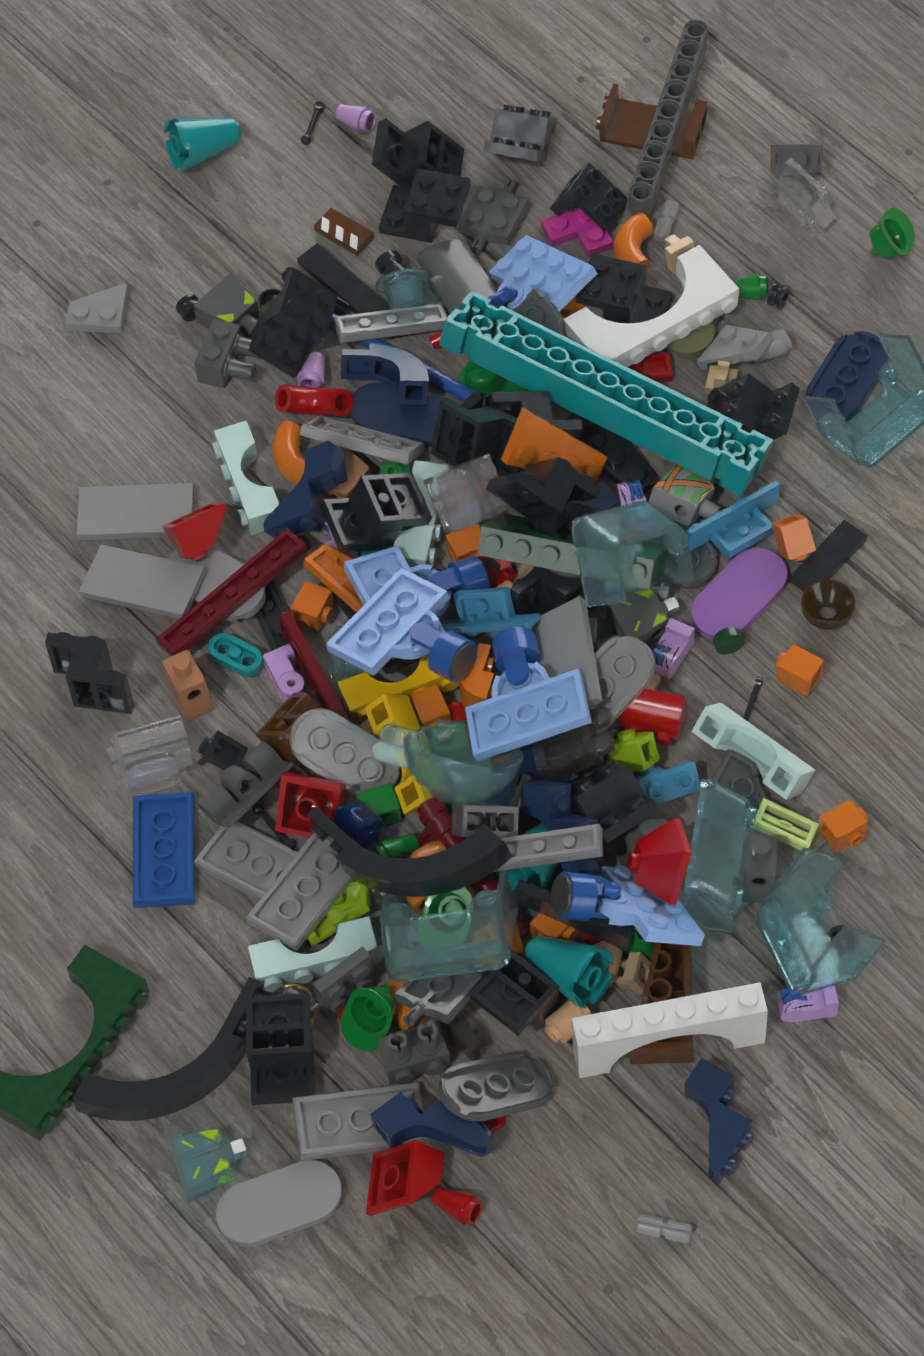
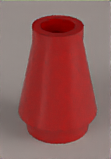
(459, 1205)

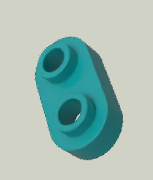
(237, 656)

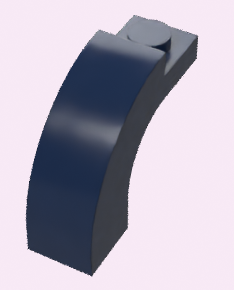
(391, 366)

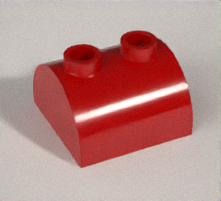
(656, 713)
(302, 794)

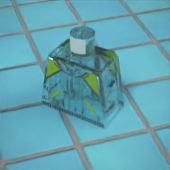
(204, 1160)

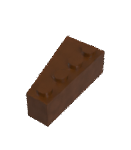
(667, 979)

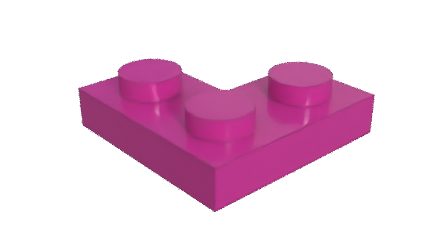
(577, 225)

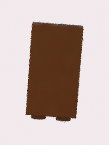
(629, 122)

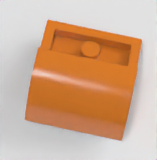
(479, 682)

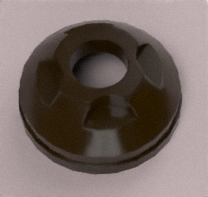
(828, 594)

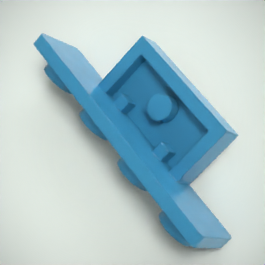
(737, 525)
(486, 611)
(669, 783)

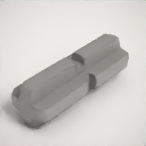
(667, 218)
(671, 1230)

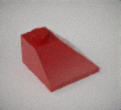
(196, 531)
(661, 861)
(403, 1176)

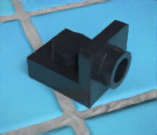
(221, 751)

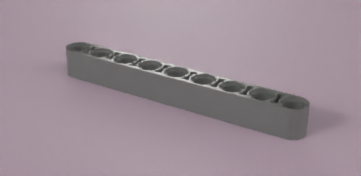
(668, 118)

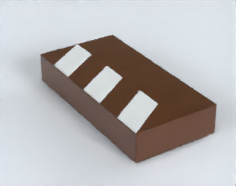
(344, 231)

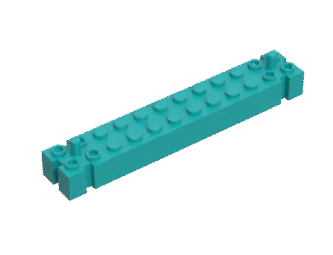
(606, 392)

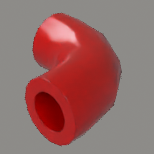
(313, 400)

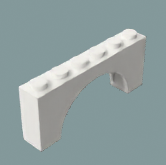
(705, 297)
(729, 1013)

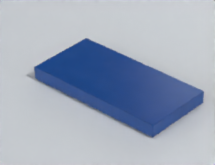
(163, 850)

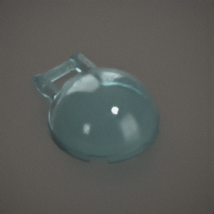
(444, 761)

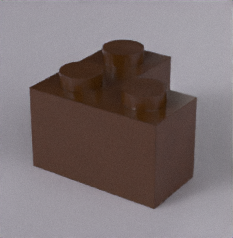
(278, 728)

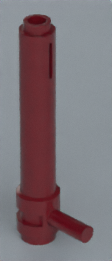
(438, 826)

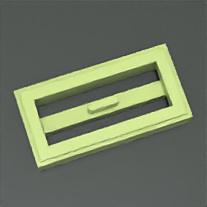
(782, 829)

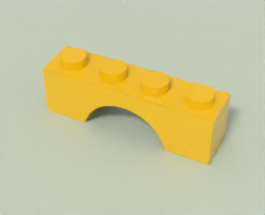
(363, 689)
(398, 711)

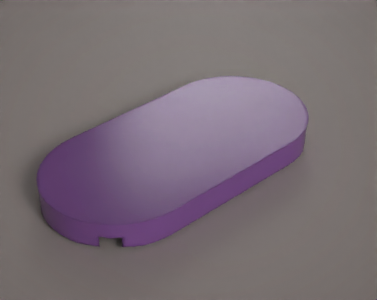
(739, 592)

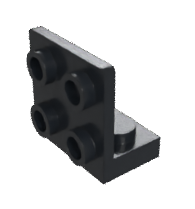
(593, 195)

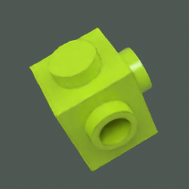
(635, 749)

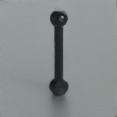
(318, 107)
(757, 685)
(258, 809)

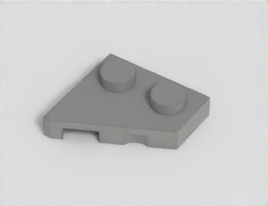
(98, 311)
(735, 345)

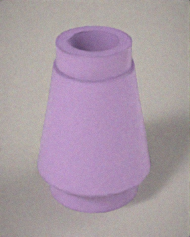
(357, 117)
(312, 371)

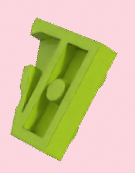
(349, 906)

